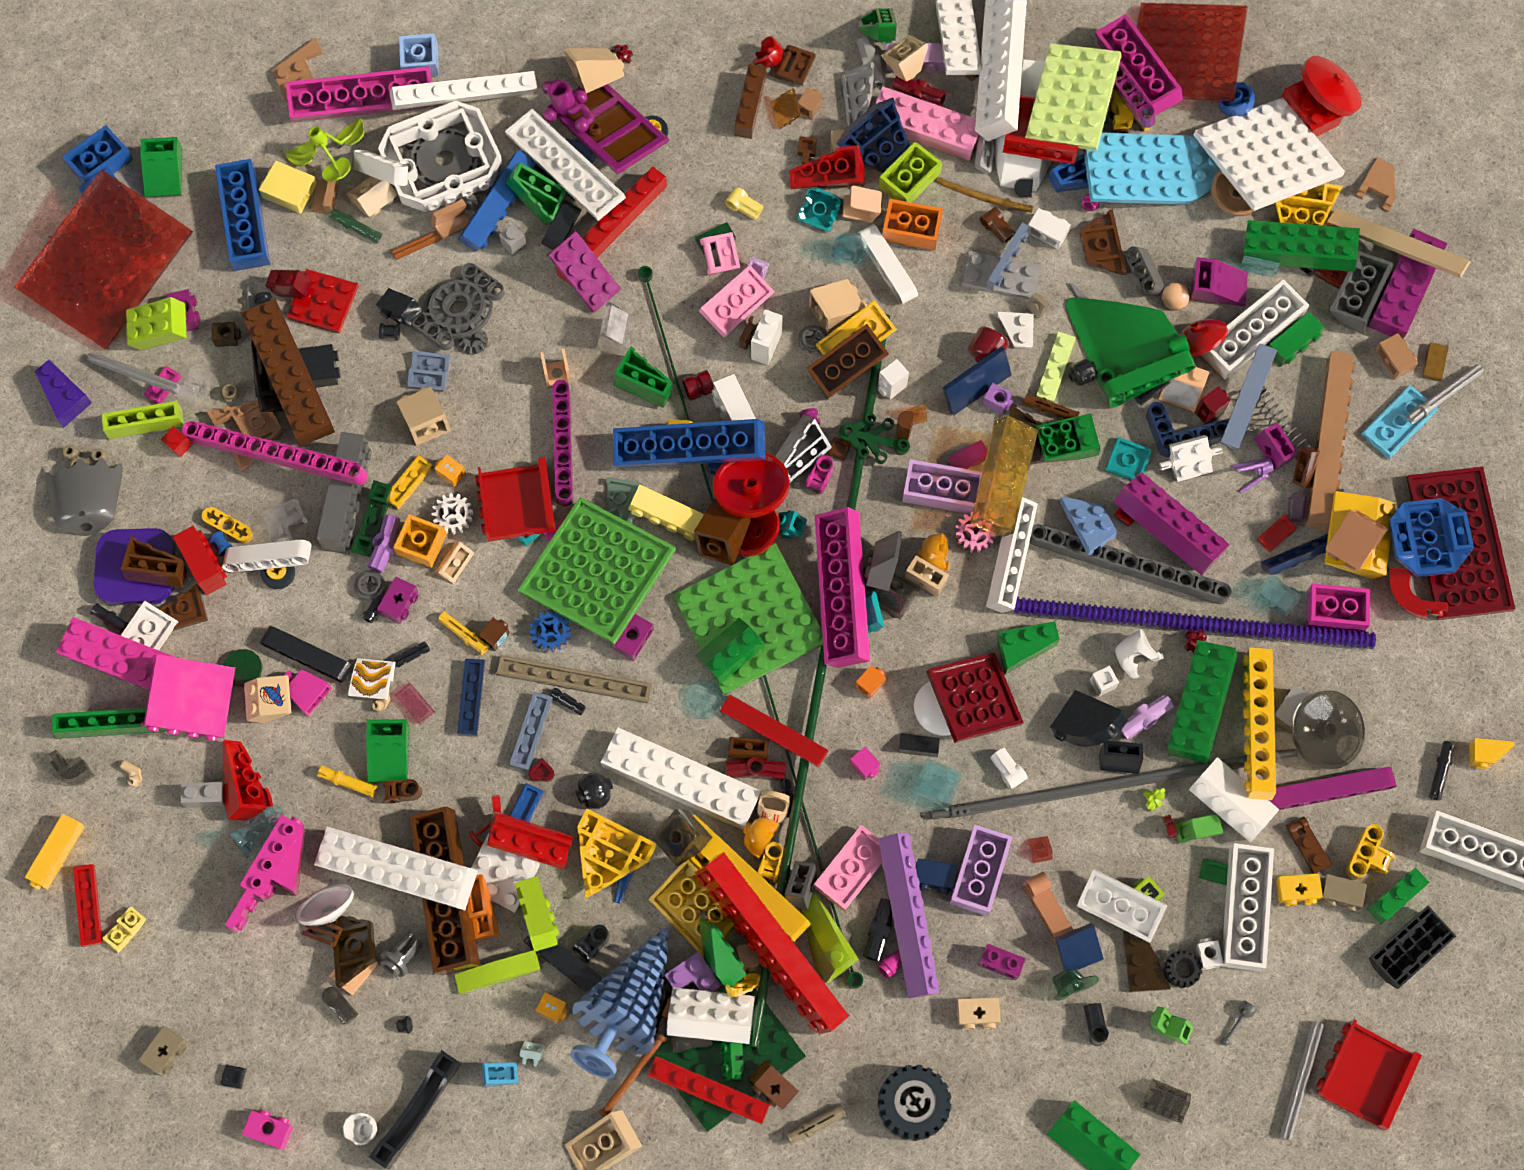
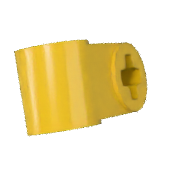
(770, 866)

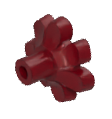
(623, 53)
(1191, 639)

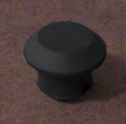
(405, 1025)

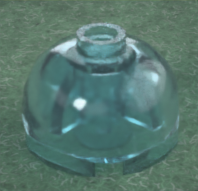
(849, 247)

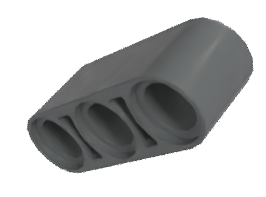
(1151, 275)

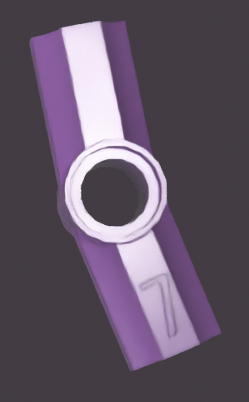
(384, 543)

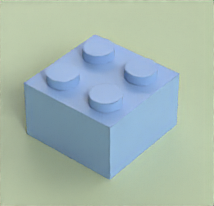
(419, 52)

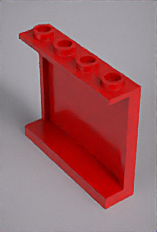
(1017, 144)
(515, 502)
(1367, 1075)

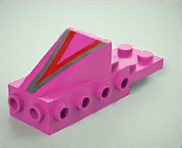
(275, 864)

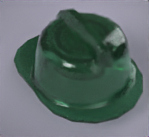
(1072, 982)

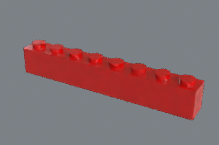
(624, 213)

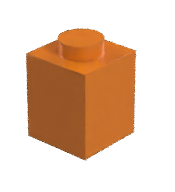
(871, 681)

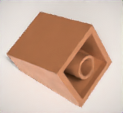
(1355, 539)

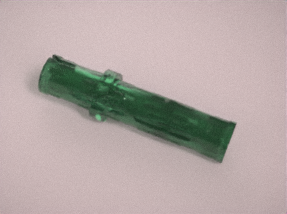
(351, 223)

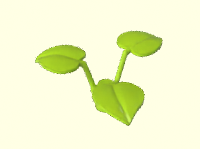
(338, 169)

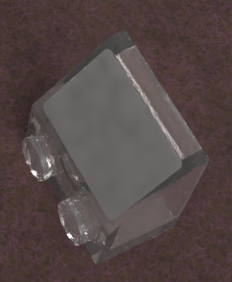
(615, 329)

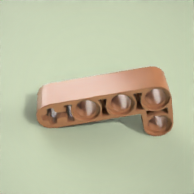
(1046, 905)

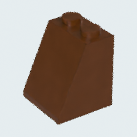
(720, 534)

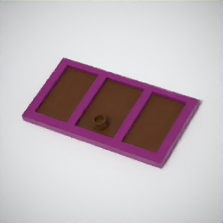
(618, 132)

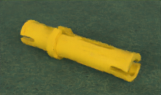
(470, 638)
(352, 783)

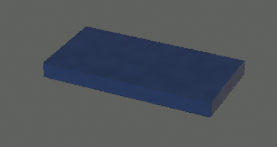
(977, 380)

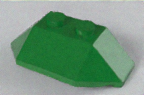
(879, 25)

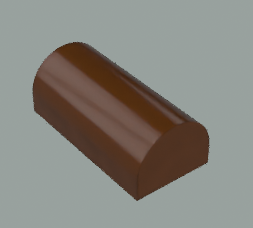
(904, 425)
(1305, 466)
(748, 748)

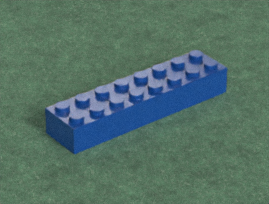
(689, 443)

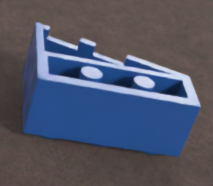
(1069, 176)

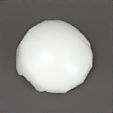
(360, 1128)

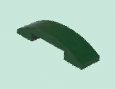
(373, 518)

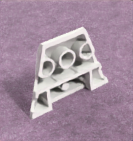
(1013, 167)

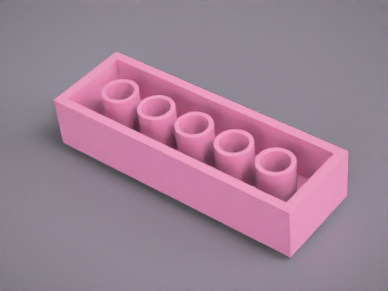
(934, 125)

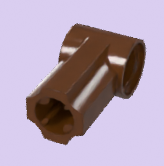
(994, 221)

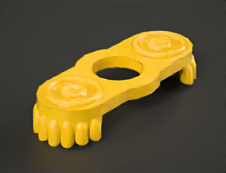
(750, 981)

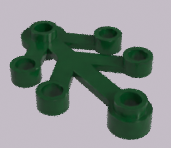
(871, 438)

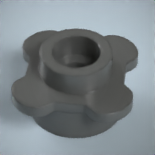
(471, 202)

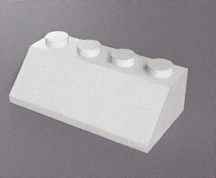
(1226, 795)

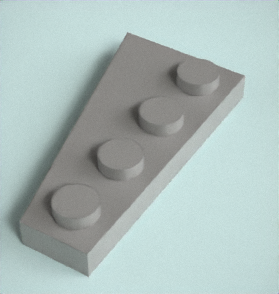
(858, 90)

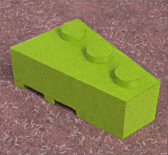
(536, 914)

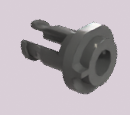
(395, 961)

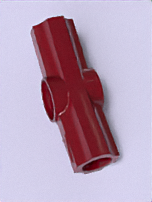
(920, 89)
(768, 769)

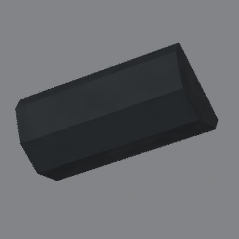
(1411, 948)

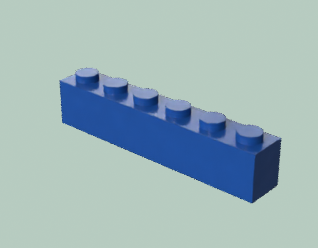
(493, 206)

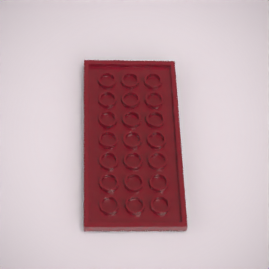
(1482, 579)

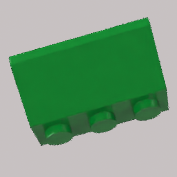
(730, 650)

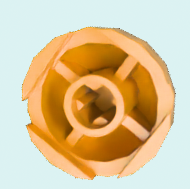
(935, 551)
(759, 835)

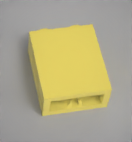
(287, 187)

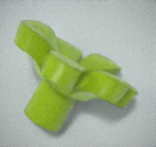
(1154, 798)

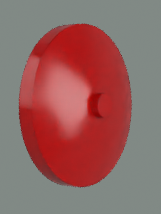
(1331, 86)
(751, 487)

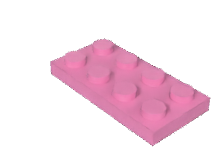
(736, 301)
(850, 869)

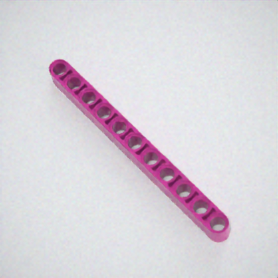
(263, 450)

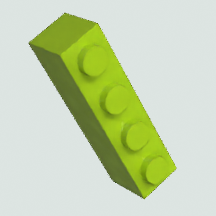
(142, 420)

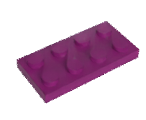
(584, 271)

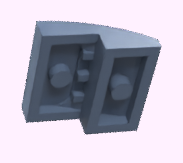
(429, 370)

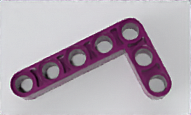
(1132, 96)

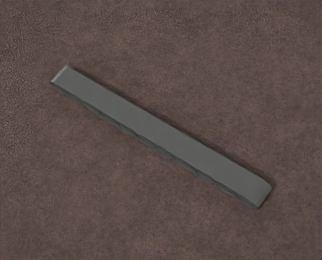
(1138, 562)

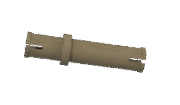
(793, 1135)

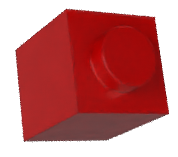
(177, 441)

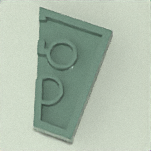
(620, 496)

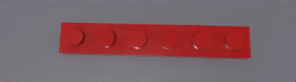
(708, 1090)

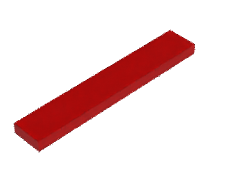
(774, 731)

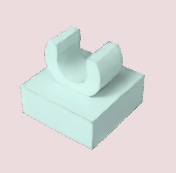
(532, 1051)

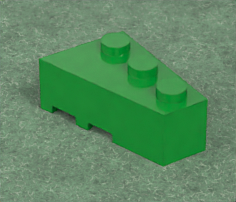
(536, 191)
(642, 380)
(1026, 643)

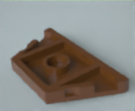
(1103, 245)

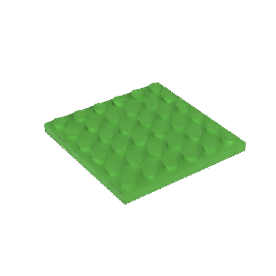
(597, 570)
(767, 600)

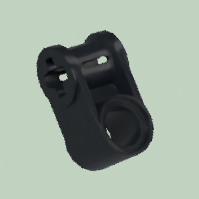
(591, 943)

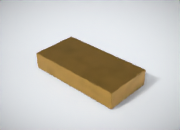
(1435, 361)

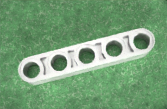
(380, 167)
(888, 265)
(266, 556)

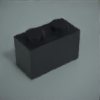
(398, 307)
(1121, 757)

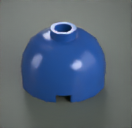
(1242, 103)

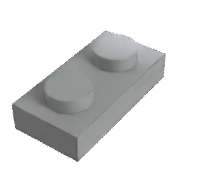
(984, 155)

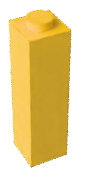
(54, 852)

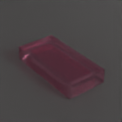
(414, 703)

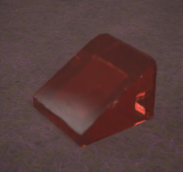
(1041, 849)

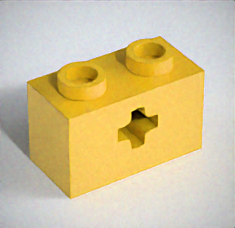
(1308, 883)

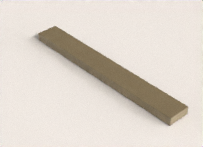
(574, 679)

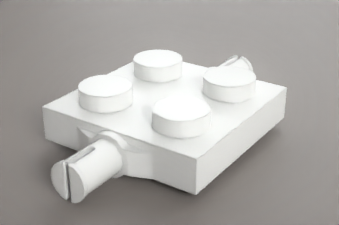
(1190, 458)

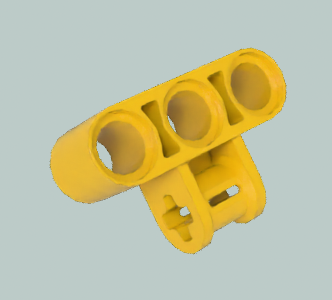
(1377, 859)

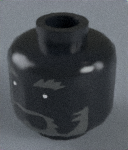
(1083, 372)

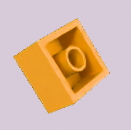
(420, 541)

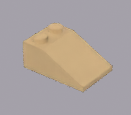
(604, 1143)

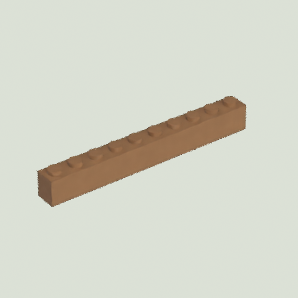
(1329, 439)

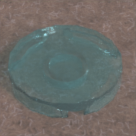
(707, 705)

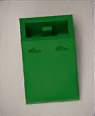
(161, 166)
(1069, 439)
(387, 749)
(720, 955)

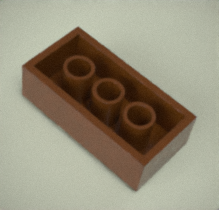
(847, 361)

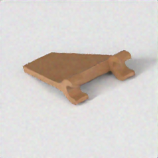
(1380, 182)

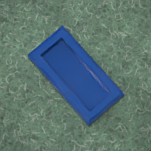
(527, 802)

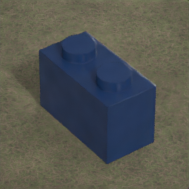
(936, 875)

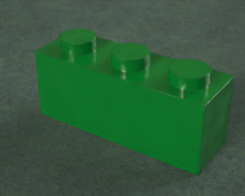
(1297, 339)
(1398, 896)

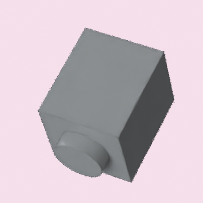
(512, 239)

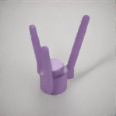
(1260, 467)

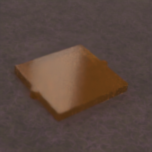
(785, 109)

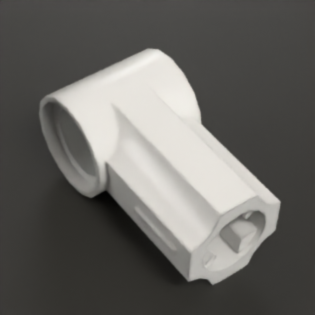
(1011, 773)

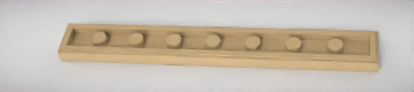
(1401, 243)

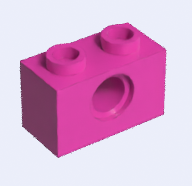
(255, 1129)

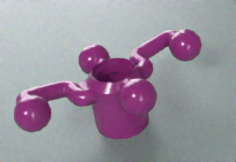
(566, 103)

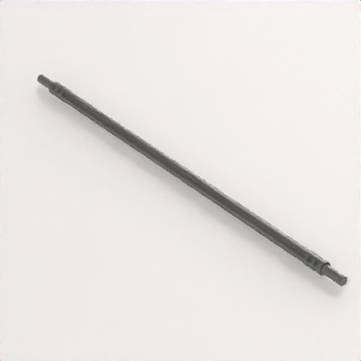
(1095, 787)

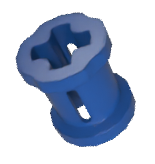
(219, 542)

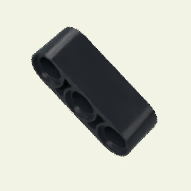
(561, 225)

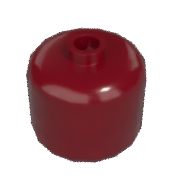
(985, 342)

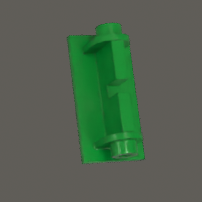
(731, 1067)

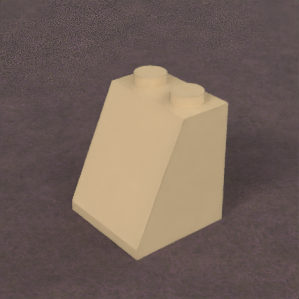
(594, 67)
(835, 304)
(423, 415)

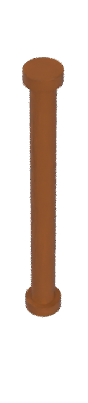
(631, 1076)

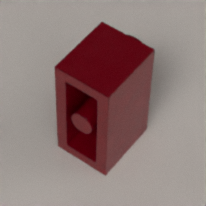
(288, 283)
(1212, 405)

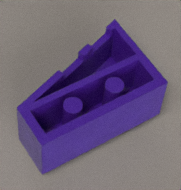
(62, 393)

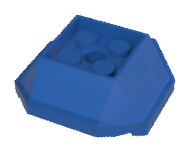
(1443, 524)

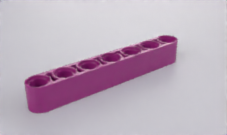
(562, 434)
(1334, 788)

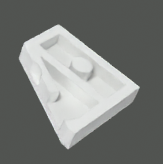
(1018, 329)

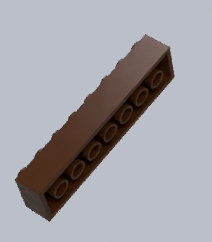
(287, 372)
(448, 928)

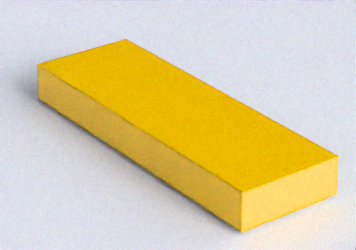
(409, 481)

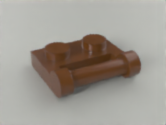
(800, 66)

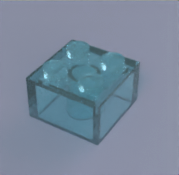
(936, 785)

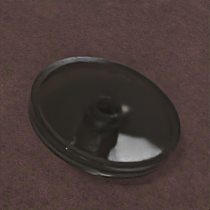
(1328, 729)

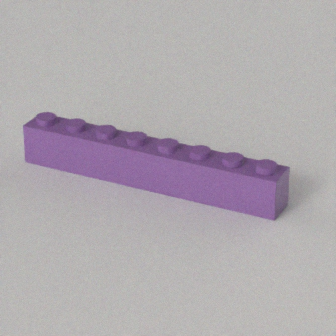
(908, 915)

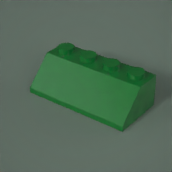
(1091, 1140)

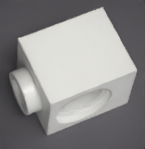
(1104, 681)
(1209, 963)

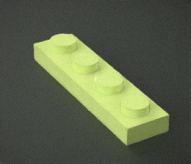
(1056, 366)

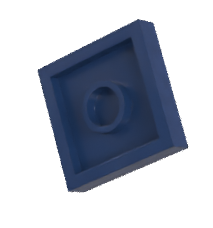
(1079, 947)

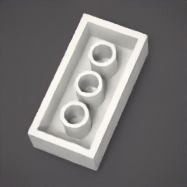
(731, 400)
(710, 1015)

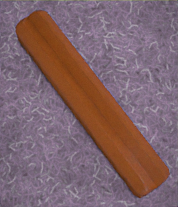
(416, 245)

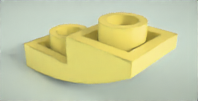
(124, 930)

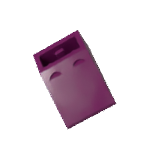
(1218, 282)

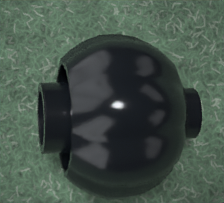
(594, 790)

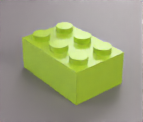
(910, 174)
(156, 324)

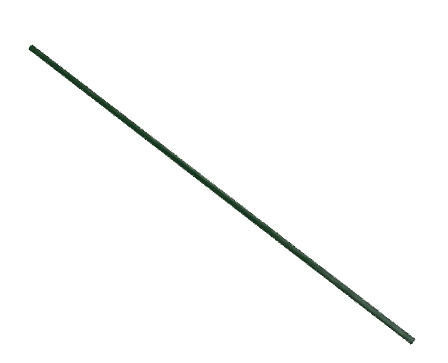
(810, 727)

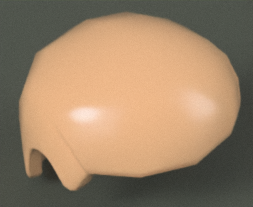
(1175, 296)

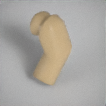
(380, 704)
(135, 776)

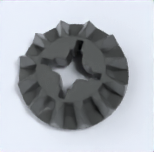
(807, 332)
(477, 346)
(364, 579)

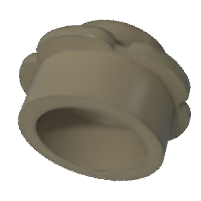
(227, 389)

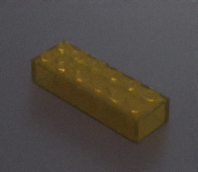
(1004, 476)

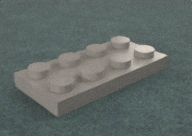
(1017, 282)

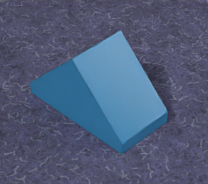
(499, 1074)

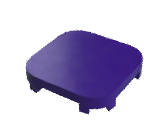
(108, 577)

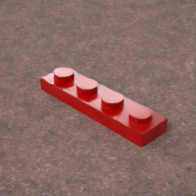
(87, 905)

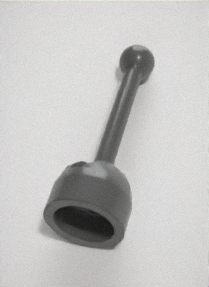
(1246, 1011)

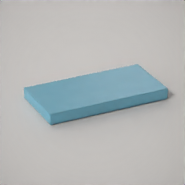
(1391, 427)

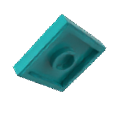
(1128, 459)

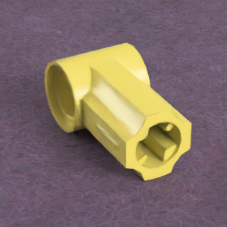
(740, 201)

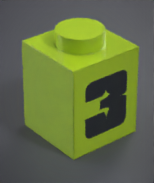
(1149, 888)

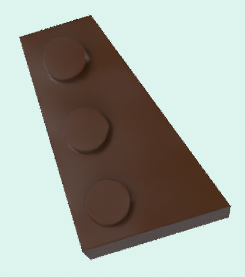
(152, 566)

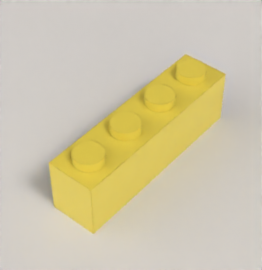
(666, 512)

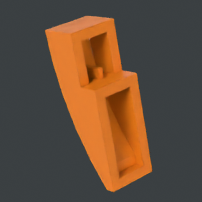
(482, 910)

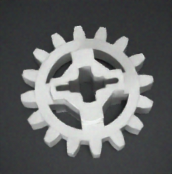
(453, 505)

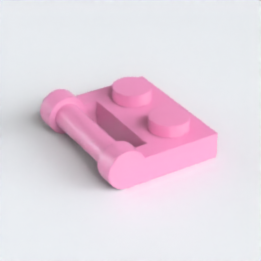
(726, 253)

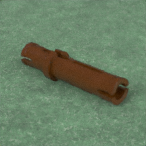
(1050, 407)

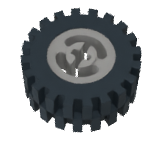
(895, 1114)

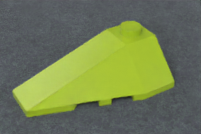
(828, 945)

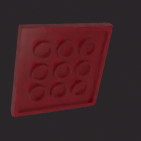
(974, 697)

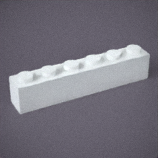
(1011, 561)

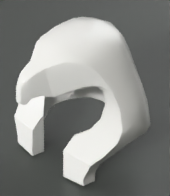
(1132, 646)

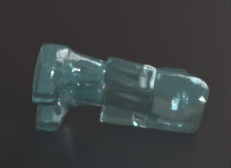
(257, 827)

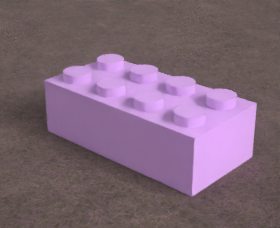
(941, 486)
(981, 870)

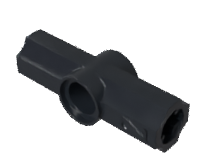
(879, 931)

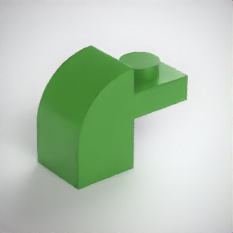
(1171, 1026)

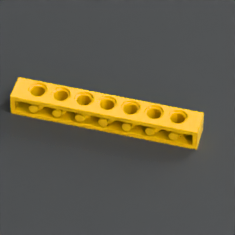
(1263, 660)

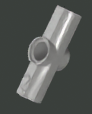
(868, 54)

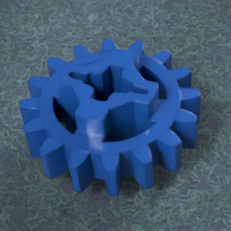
(555, 624)

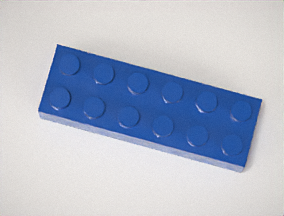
(242, 215)

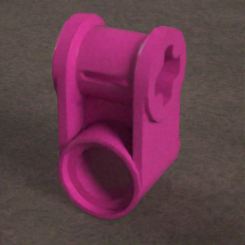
(820, 477)

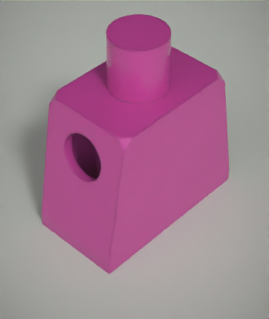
(307, 690)

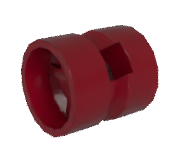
(698, 385)

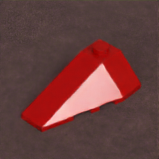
(837, 169)
(242, 789)

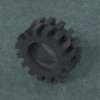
(1195, 966)

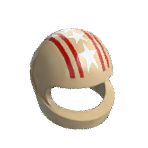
(773, 805)

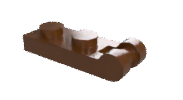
(1308, 845)

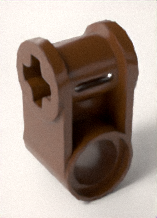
(397, 791)

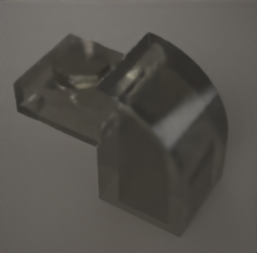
(73, 773)

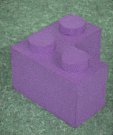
(694, 971)

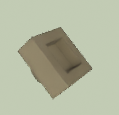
(1037, 305)

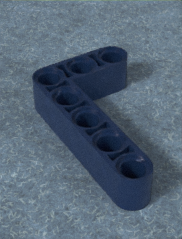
(1170, 437)

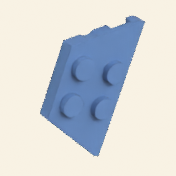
(1089, 522)

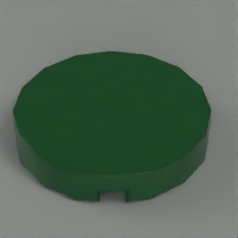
(246, 665)

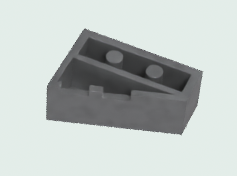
(803, 446)

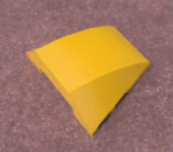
(1309, 206)

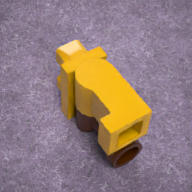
(1120, 114)

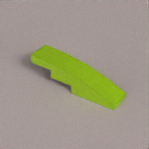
(497, 972)

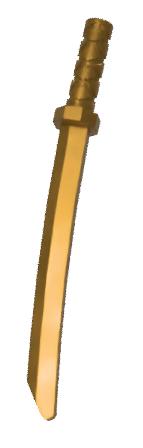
(1006, 203)

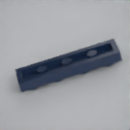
(1295, 556)
(471, 697)

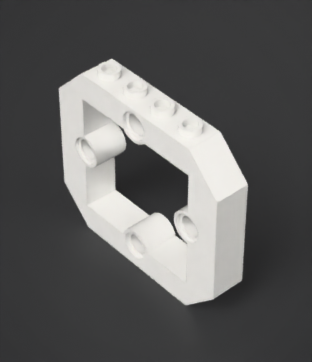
(438, 119)

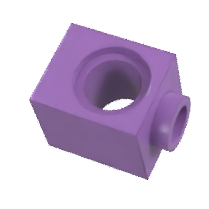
(998, 392)

